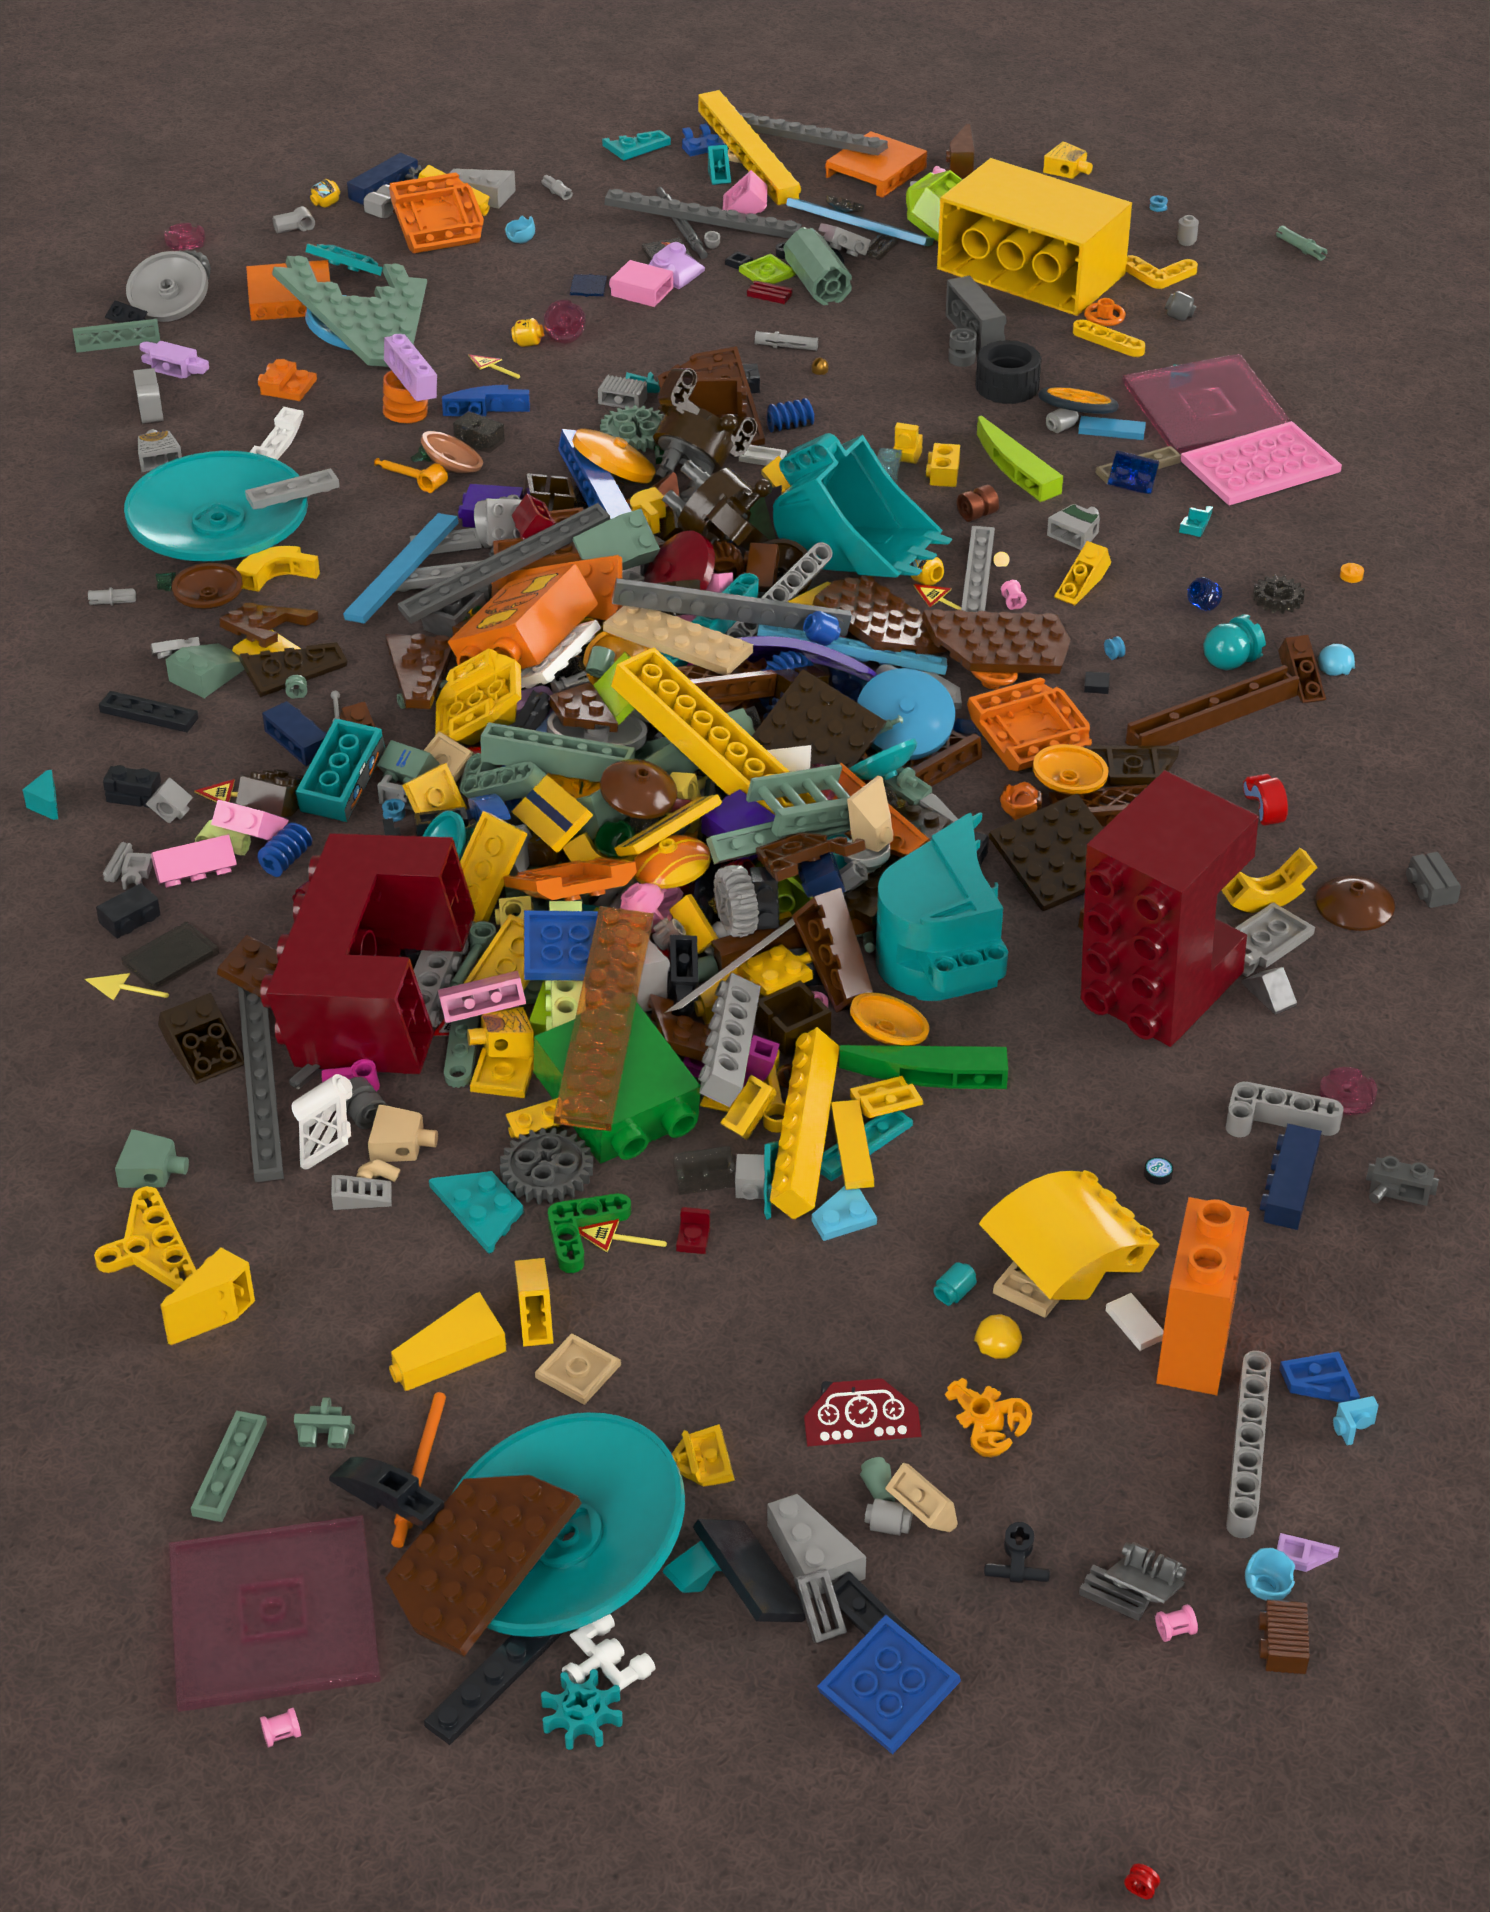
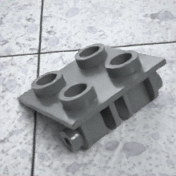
(1140, 1576)

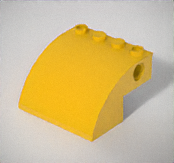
(1068, 1233)

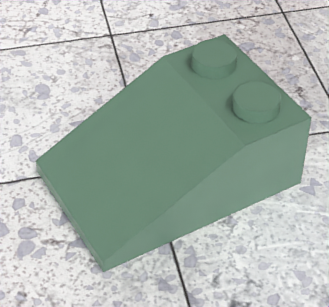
(622, 536)
(203, 668)

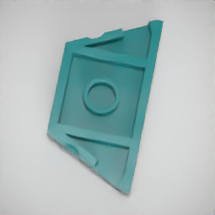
(340, 255)
(479, 1204)

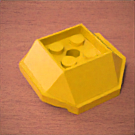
(478, 693)

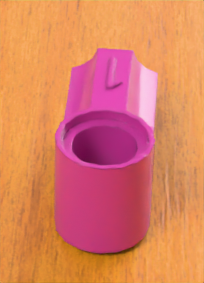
(361, 1068)

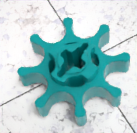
(581, 1709)

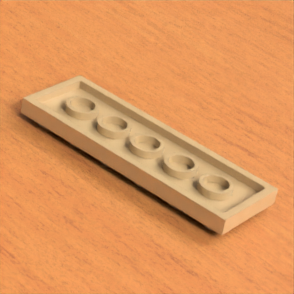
(679, 638)

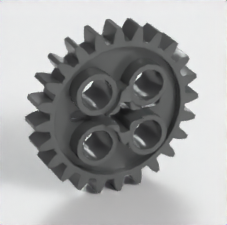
(546, 1166)

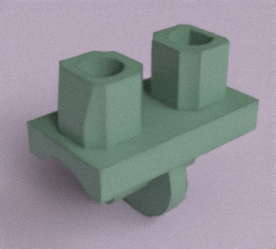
(908, 786)
(324, 1420)

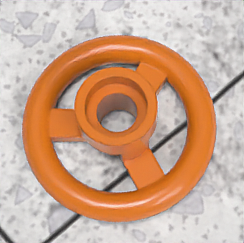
(1105, 310)
(994, 680)

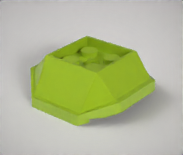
(924, 200)

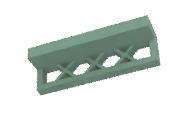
(98, 338)

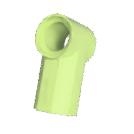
(239, 841)

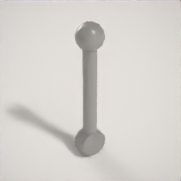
(335, 695)

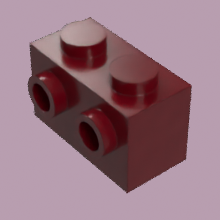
(532, 517)

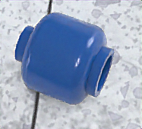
(821, 628)

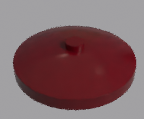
(683, 558)

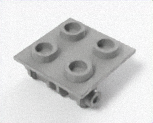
(499, 519)

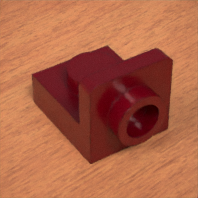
(693, 1230)

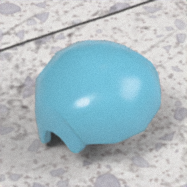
(520, 230)
(1336, 660)
(1267, 1568)

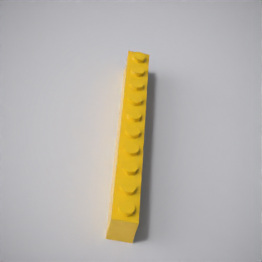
(748, 146)

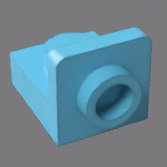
(1353, 1415)

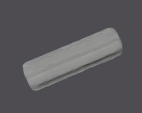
(115, 865)

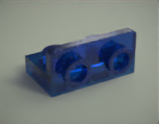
(1133, 472)

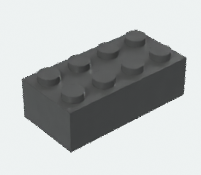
(972, 309)

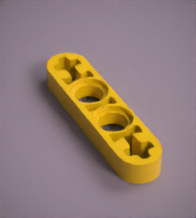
(1108, 337)

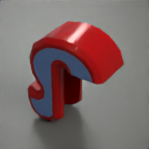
(1270, 795)

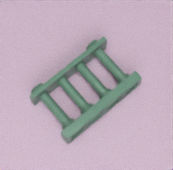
(802, 816)

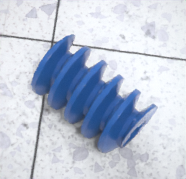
(789, 413)
(284, 849)

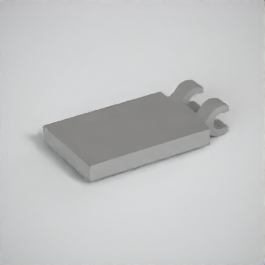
(1272, 935)

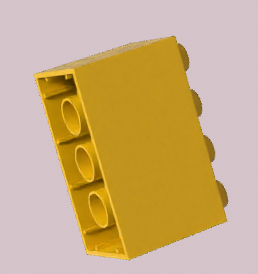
(1034, 236)

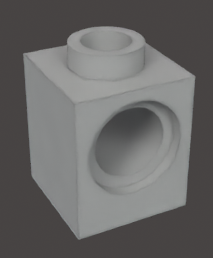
(170, 801)
(749, 1176)

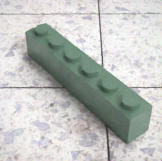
(550, 751)

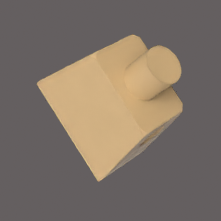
(398, 1135)

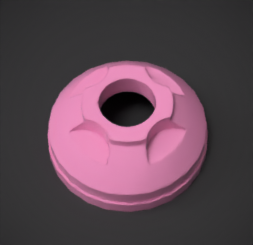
(642, 897)

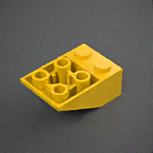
(208, 1297)

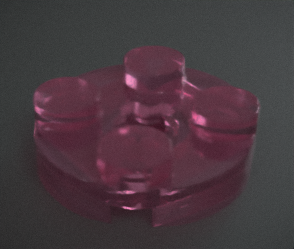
(184, 237)
(1362, 1089)

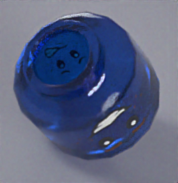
(1204, 594)

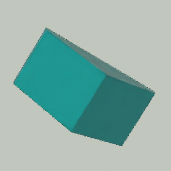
(718, 164)
(41, 795)

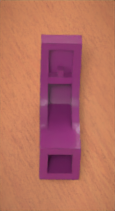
(759, 1063)

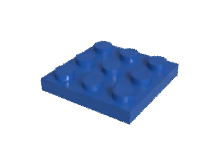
(557, 944)
(889, 1684)

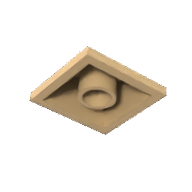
(871, 815)

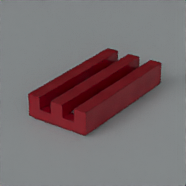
(769, 292)

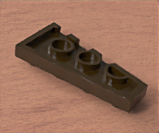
(271, 669)

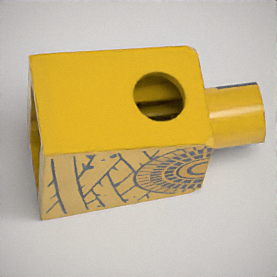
(1066, 161)
(504, 1034)

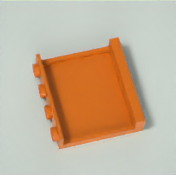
(886, 170)
(273, 300)

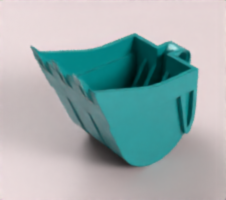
(855, 507)
(940, 919)

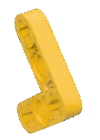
(1163, 277)

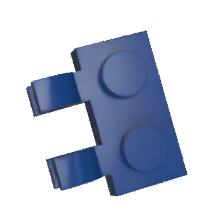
(698, 146)

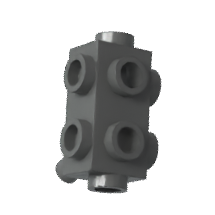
(1401, 1181)

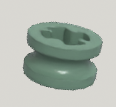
(296, 680)

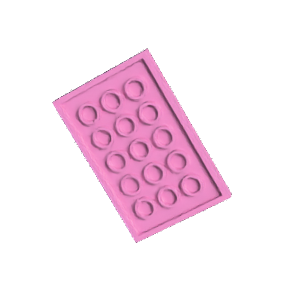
(1260, 463)

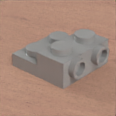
(842, 238)

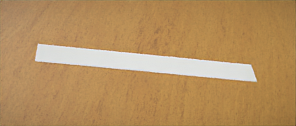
(732, 966)

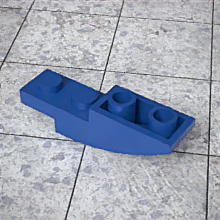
(485, 399)
(489, 803)

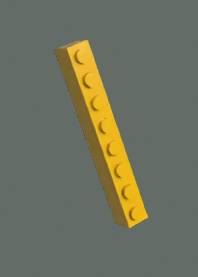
(805, 1124)

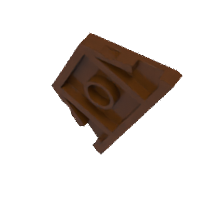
(582, 708)

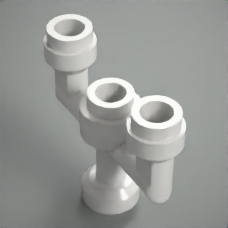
(606, 1656)

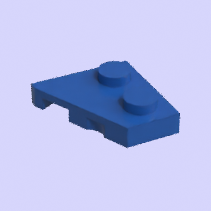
(1319, 1377)

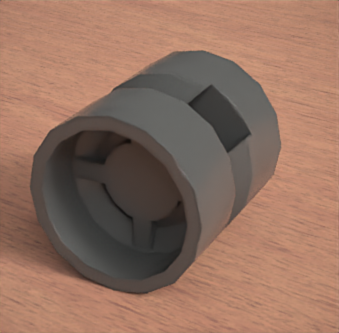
(962, 347)
(363, 1103)

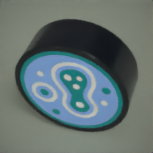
(1158, 1170)

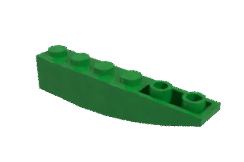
(930, 1065)

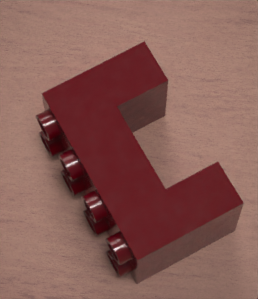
(1151, 908)
(339, 971)

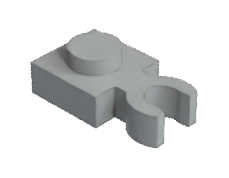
(135, 868)

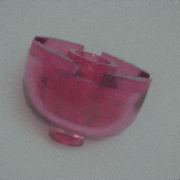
(564, 321)

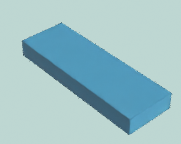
(1112, 427)

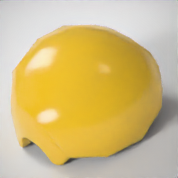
(998, 1336)

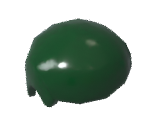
(612, 835)

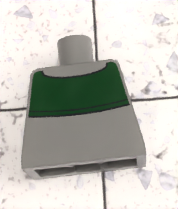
(1074, 525)

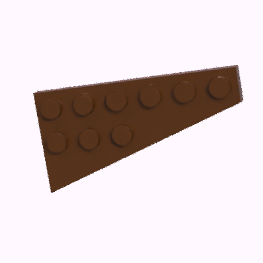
(419, 666)

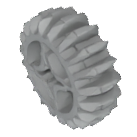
(736, 900)

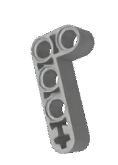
(148, 395)
(1280, 1107)

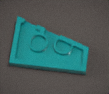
(631, 147)

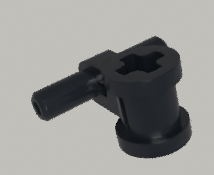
(1018, 1553)

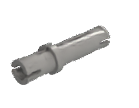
(783, 340)

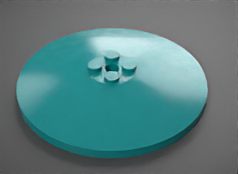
(200, 507)
(621, 1529)

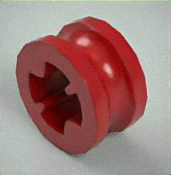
(1142, 1881)

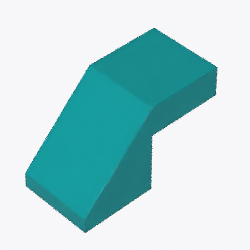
(692, 1569)

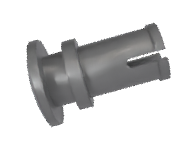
(569, 682)

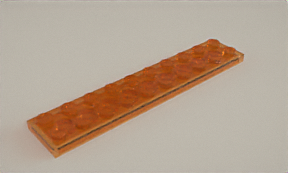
(604, 1019)

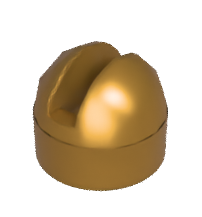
(820, 366)

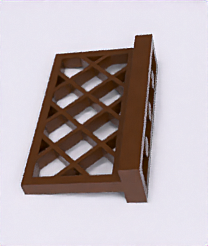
(741, 684)
(949, 760)
(1103, 813)

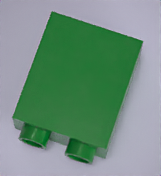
(654, 1093)

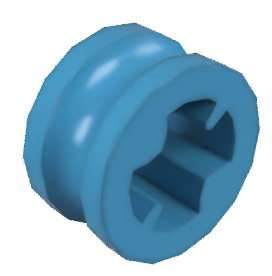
(1158, 203)
(1114, 648)
(397, 807)

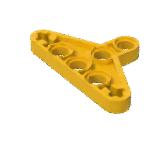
(146, 1234)

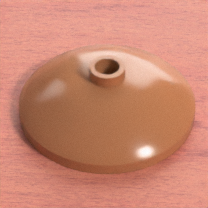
(451, 452)

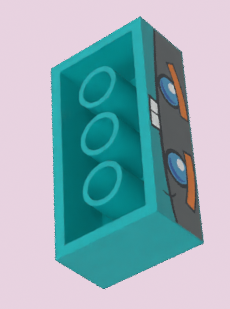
(340, 770)

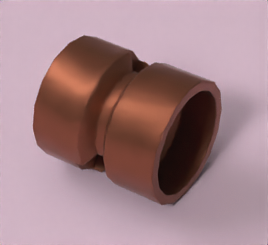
(978, 503)

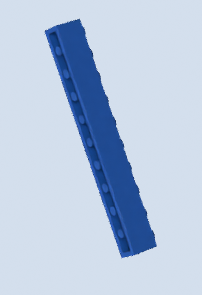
(593, 481)

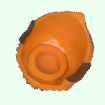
(1020, 800)

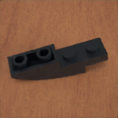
(389, 1486)

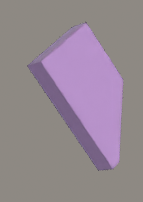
(1306, 1553)

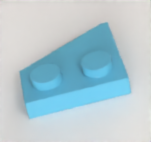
(843, 1214)

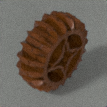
(728, 559)

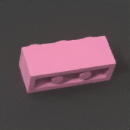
(194, 861)
(481, 996)

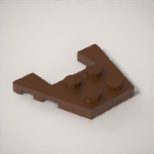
(258, 620)
(783, 855)
(680, 1032)

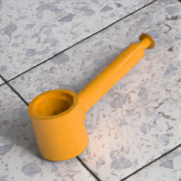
(427, 479)

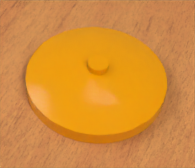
(614, 455)

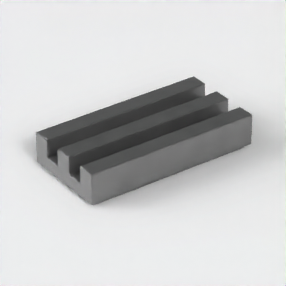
(1097, 1579)
(808, 1609)

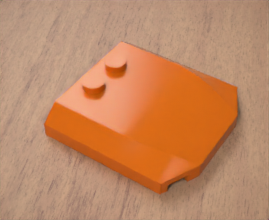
(436, 212)
(1027, 719)
(573, 878)

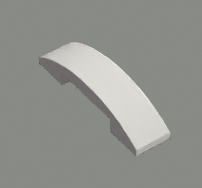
(280, 438)

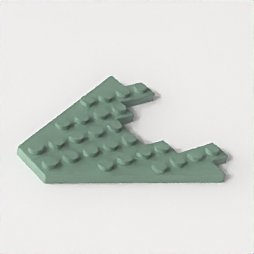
(355, 319)

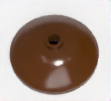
(207, 585)
(638, 788)
(1355, 903)

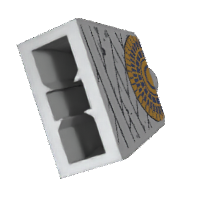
(157, 449)

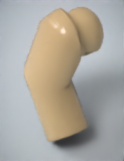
(378, 1168)

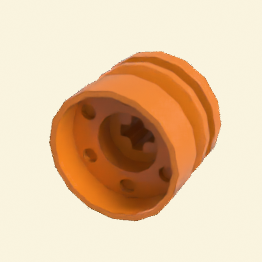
(399, 403)

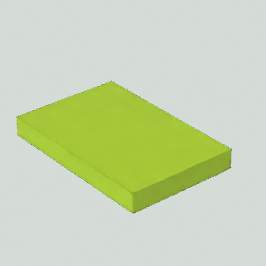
(614, 701)

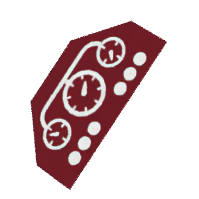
(869, 1414)

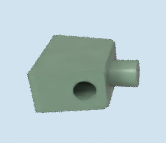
(148, 1161)

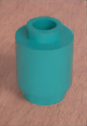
(955, 1283)

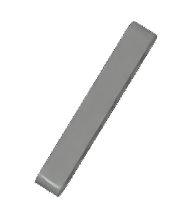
(783, 590)
(1248, 1445)

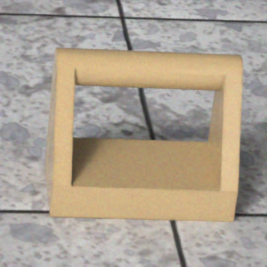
(922, 1499)

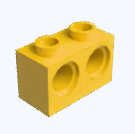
(943, 465)

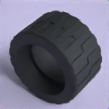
(1008, 372)

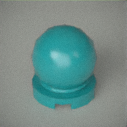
(1234, 643)

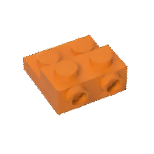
(285, 380)

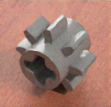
(664, 930)

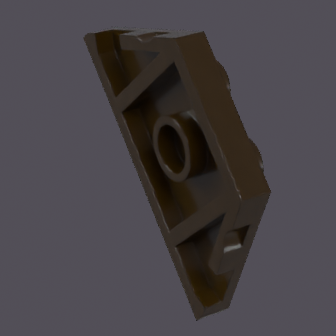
(1136, 763)

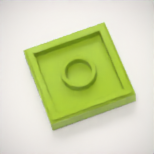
(767, 270)

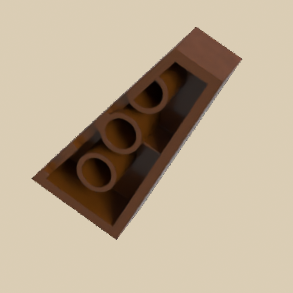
(833, 947)

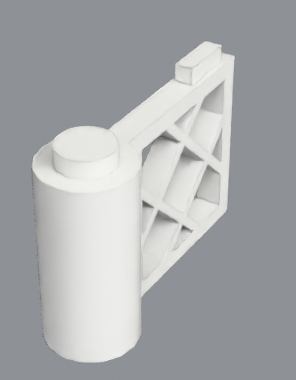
(317, 1107)

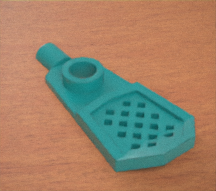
(770, 1158)

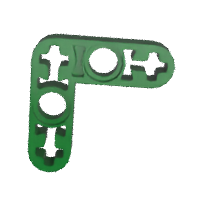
(569, 1224)

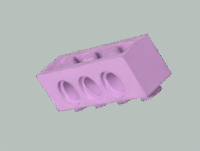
(410, 367)

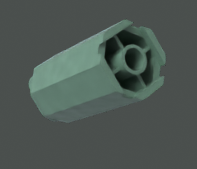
(817, 266)

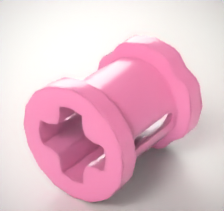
(1014, 590)
(1176, 1623)
(280, 1727)

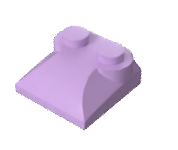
(675, 259)

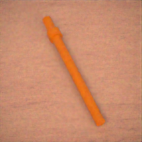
(420, 1463)

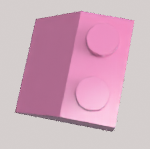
(747, 195)

